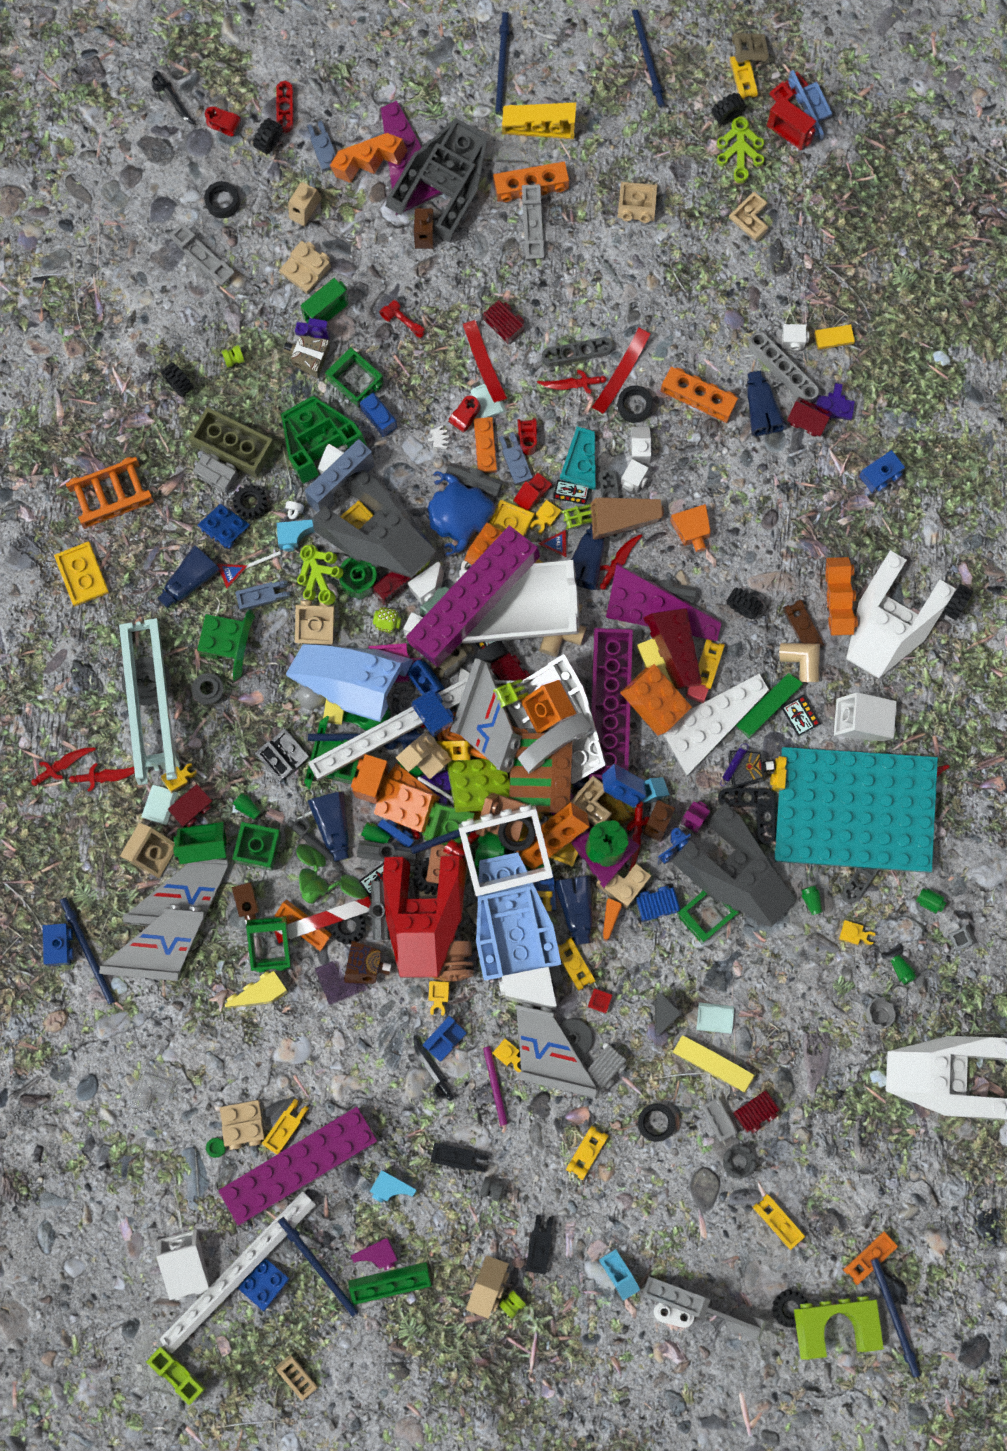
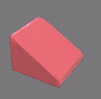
(697, 693)

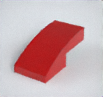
(785, 90)

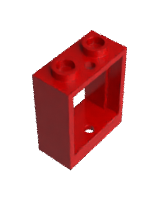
(791, 123)

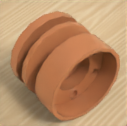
(455, 965)

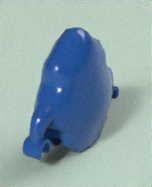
(458, 511)

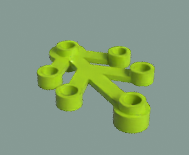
(740, 147)
(309, 554)

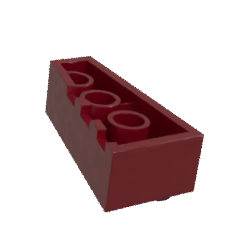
(676, 646)

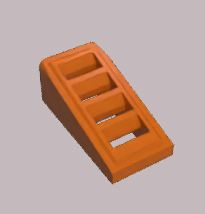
(611, 915)

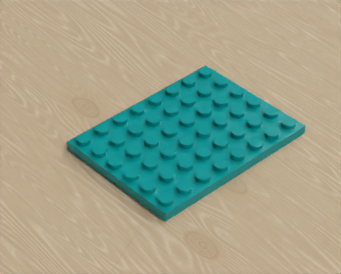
(857, 810)

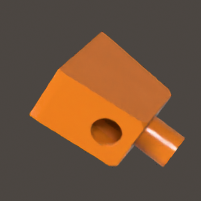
(692, 526)

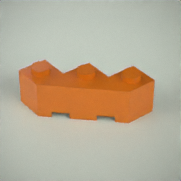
(368, 156)
(840, 596)

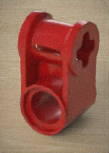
(222, 120)
(463, 415)
(527, 433)

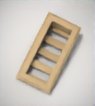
(296, 1366)

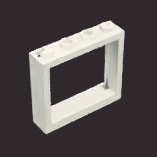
(513, 880)

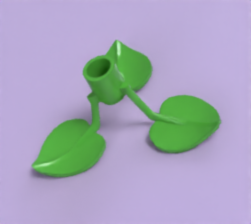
(313, 885)

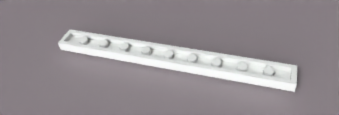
(379, 735)
(235, 1274)

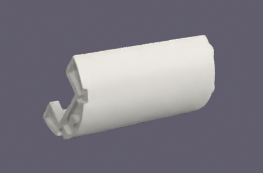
(536, 606)

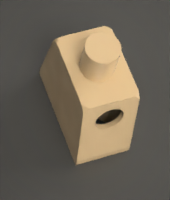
(304, 200)

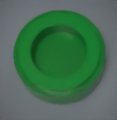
(215, 1148)

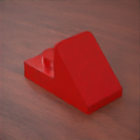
(532, 492)

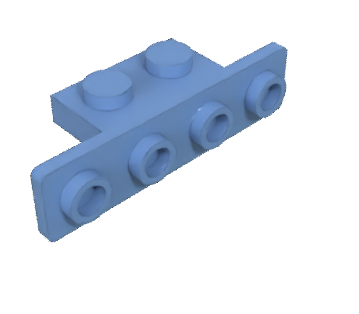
(812, 101)

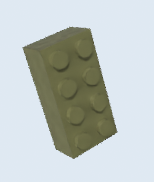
(232, 442)

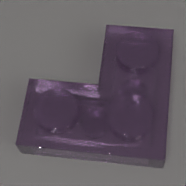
(333, 986)

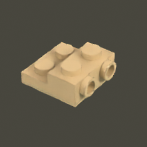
(637, 201)
(305, 266)
(314, 623)
(242, 1124)

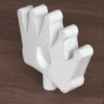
(438, 438)

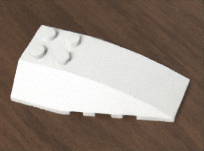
(586, 751)

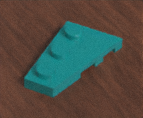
(580, 460)

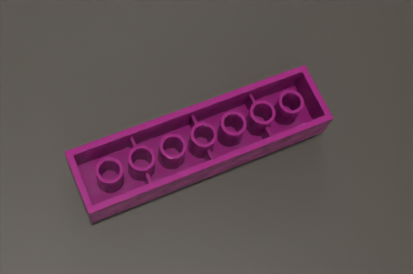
(473, 596)
(608, 707)
(298, 1166)

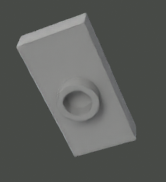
(719, 1119)

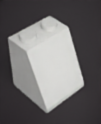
(865, 717)
(529, 987)
(182, 1265)

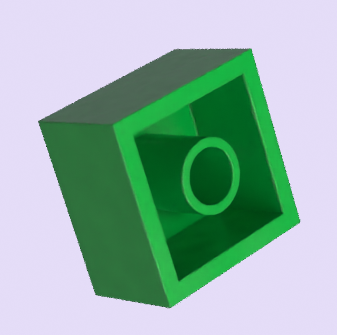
(257, 846)

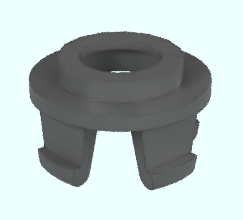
(215, 696)
(748, 1155)

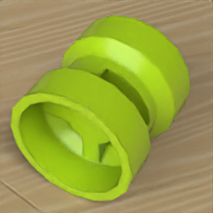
(228, 356)
(507, 1305)

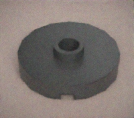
(582, 1034)

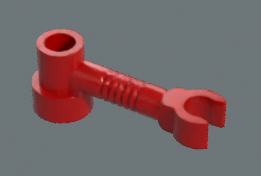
(392, 310)
(456, 849)

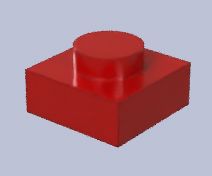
(599, 1001)

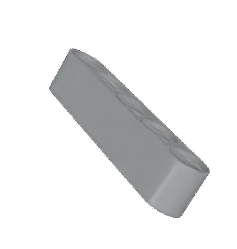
(782, 359)

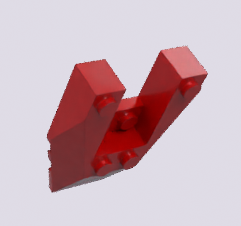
(423, 927)

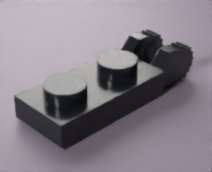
(456, 1157)
(539, 1247)

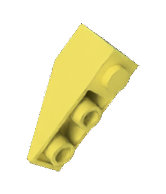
(262, 992)

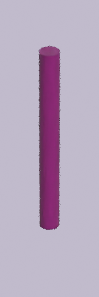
(495, 1086)

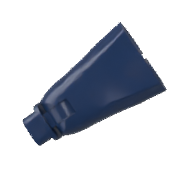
(763, 408)
(588, 560)
(190, 575)
(331, 820)
(576, 903)

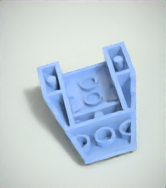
(349, 676)
(512, 924)

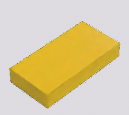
(834, 337)

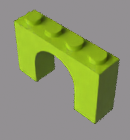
(812, 1321)

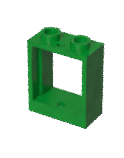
(326, 302)
(342, 364)
(200, 843)
(267, 925)
(692, 925)

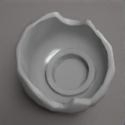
(309, 699)
(880, 1013)

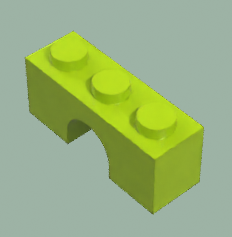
(170, 1368)

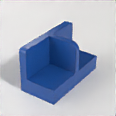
(444, 1039)

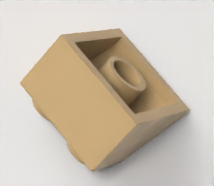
(148, 850)

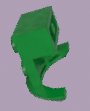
(226, 639)
(344, 774)

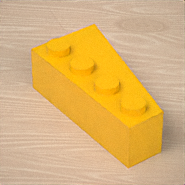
(540, 120)

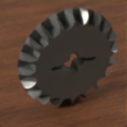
(144, 669)

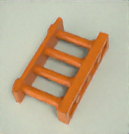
(106, 510)

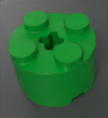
(358, 587)
(606, 843)
(489, 847)

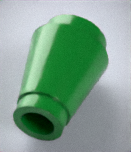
(246, 806)
(374, 833)
(812, 899)
(903, 970)

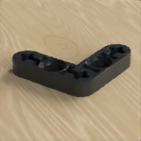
(760, 806)

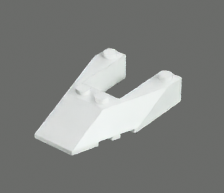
(886, 627)
(936, 1075)

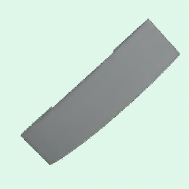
(532, 221)
(200, 255)
(553, 741)

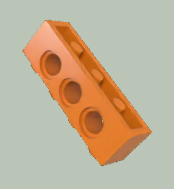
(536, 174)
(703, 403)
(556, 833)

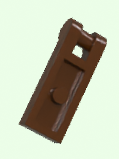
(802, 624)

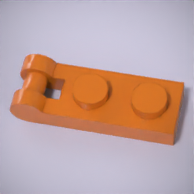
(879, 1248)

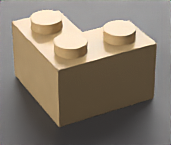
(425, 754)
(626, 889)
(488, 1287)

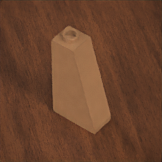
(620, 515)

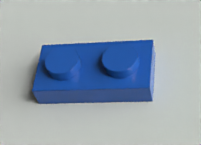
(402, 837)

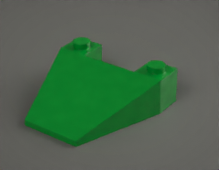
(310, 429)

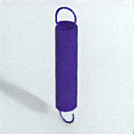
(734, 764)

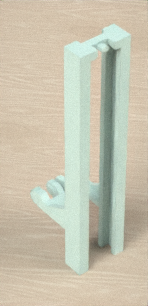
(169, 759)

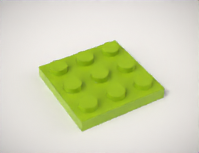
(473, 781)

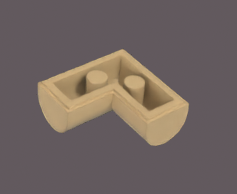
(746, 216)
(551, 644)
(808, 656)
(587, 801)

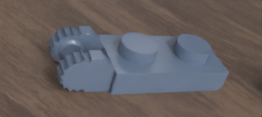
(322, 146)
(515, 461)
(261, 595)

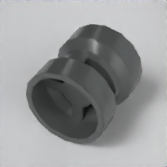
(491, 1189)

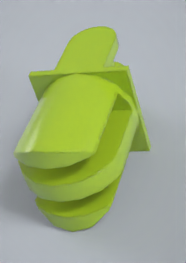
(577, 516)
(507, 693)

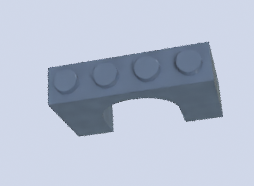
(352, 461)

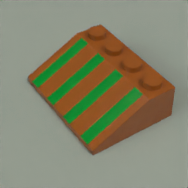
(547, 785)

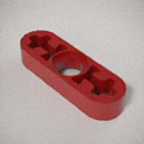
(280, 100)

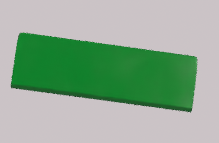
(769, 705)
(389, 1283)

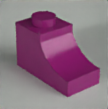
(695, 816)
(378, 1253)

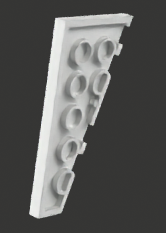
(711, 721)

